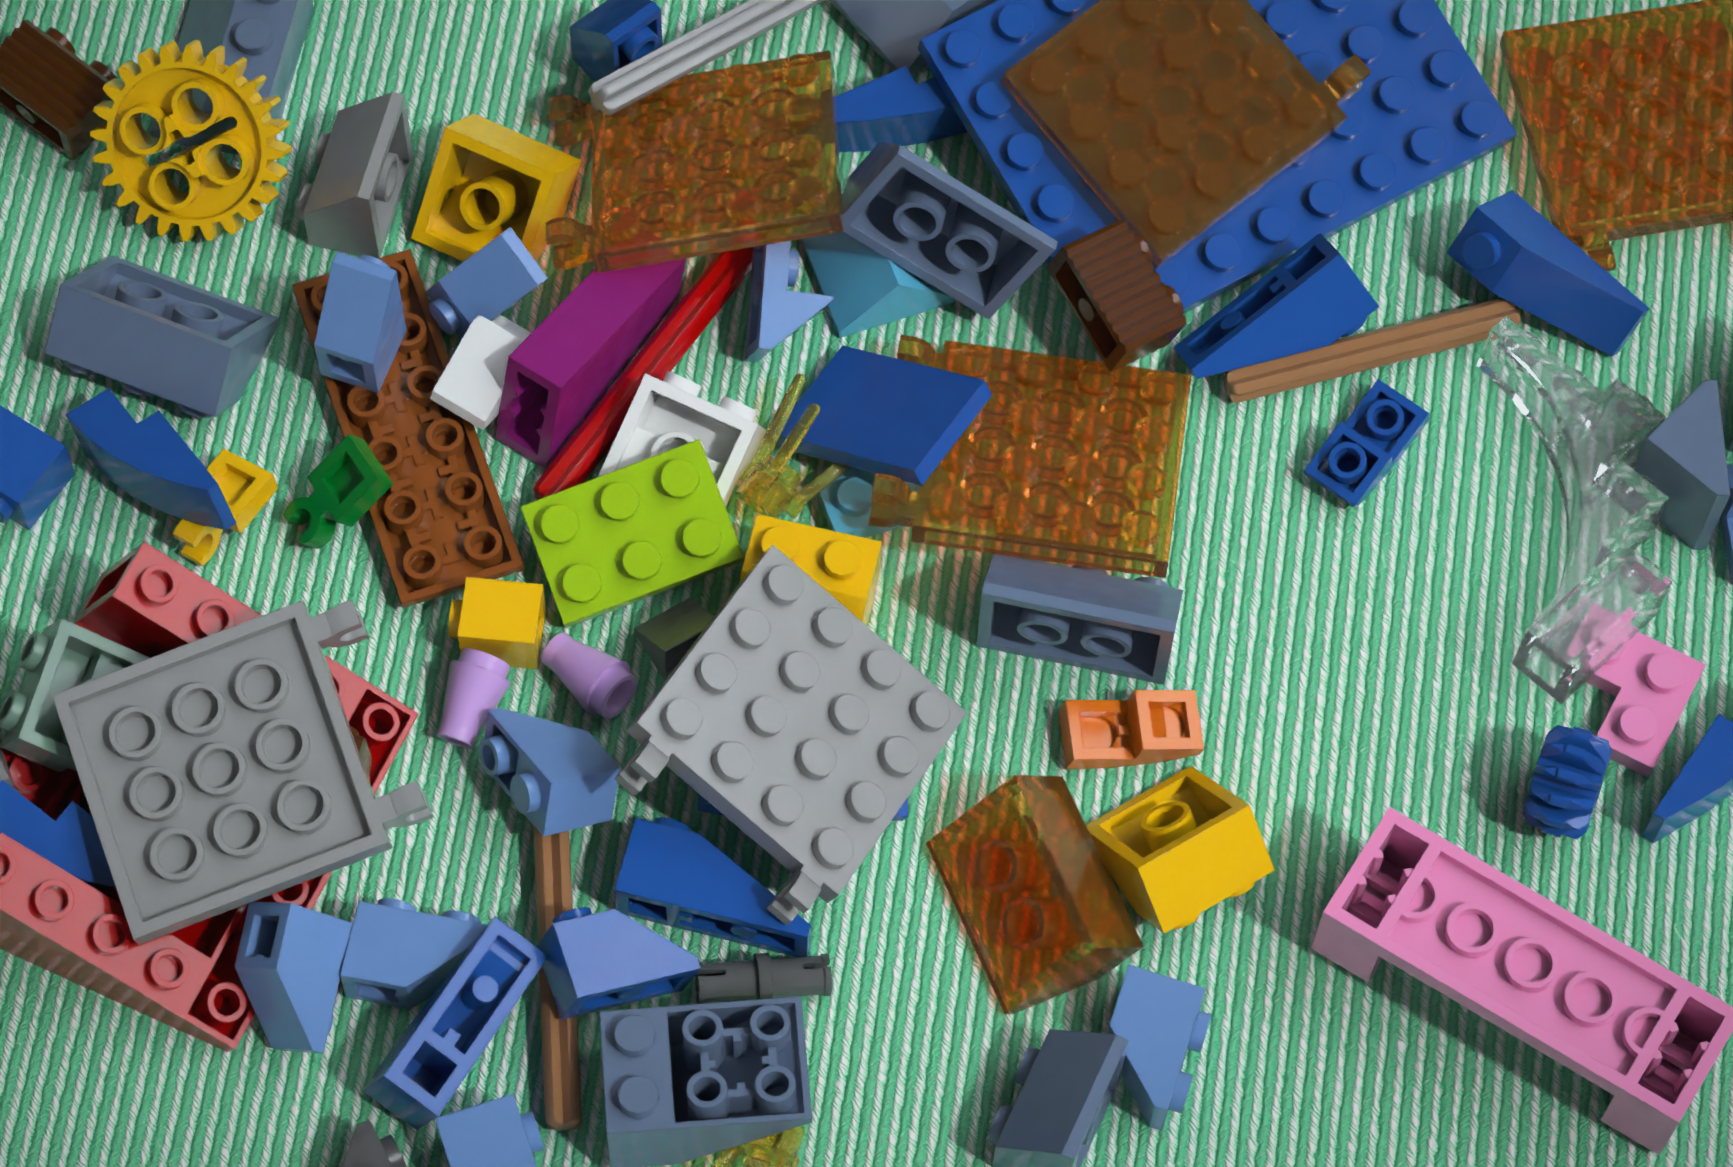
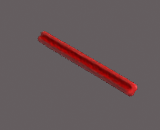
(656, 358)

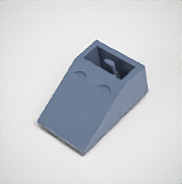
(702, 1078)

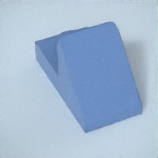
(772, 308)

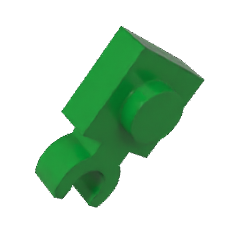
(345, 489)

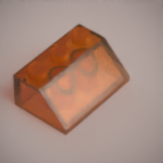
(1033, 892)

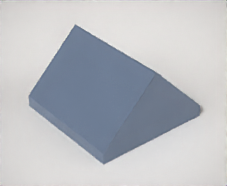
(1690, 466)

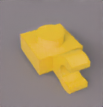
(245, 491)

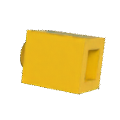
(500, 620)

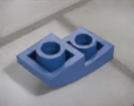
(1367, 444)

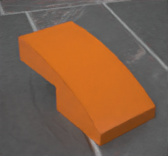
(1131, 732)

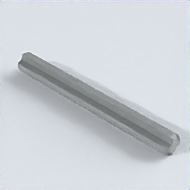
(691, 52)

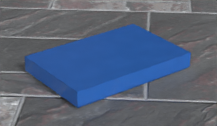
(887, 414)

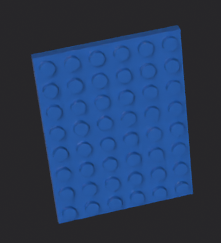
(1406, 128)

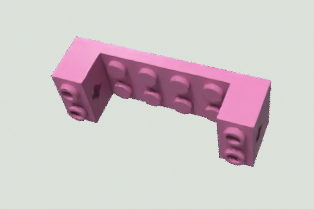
(1528, 972)

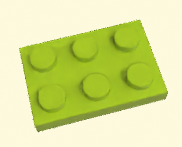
(632, 533)

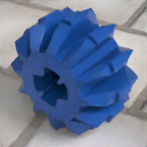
(1567, 782)

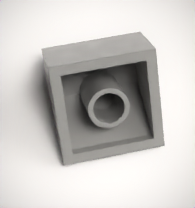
(359, 177)

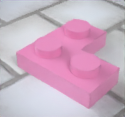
(1650, 694)

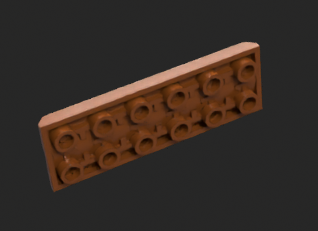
(443, 506)

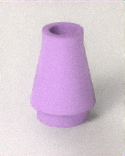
(592, 676)
(473, 687)

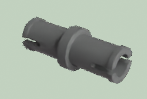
(763, 978)

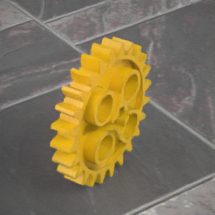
(165, 91)

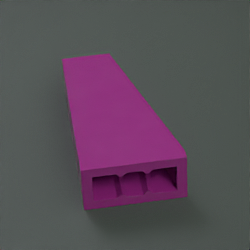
(579, 355)

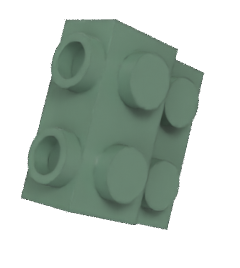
(55, 662)

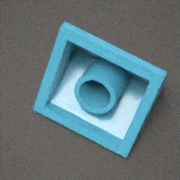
(866, 284)

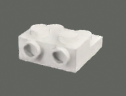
(672, 415)

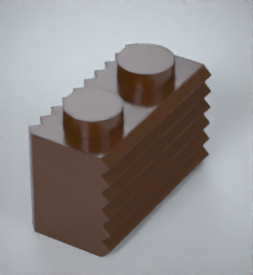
(51, 87)
(1117, 294)

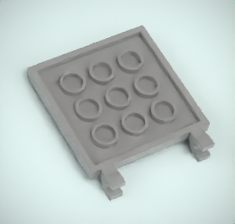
(794, 728)
(228, 769)

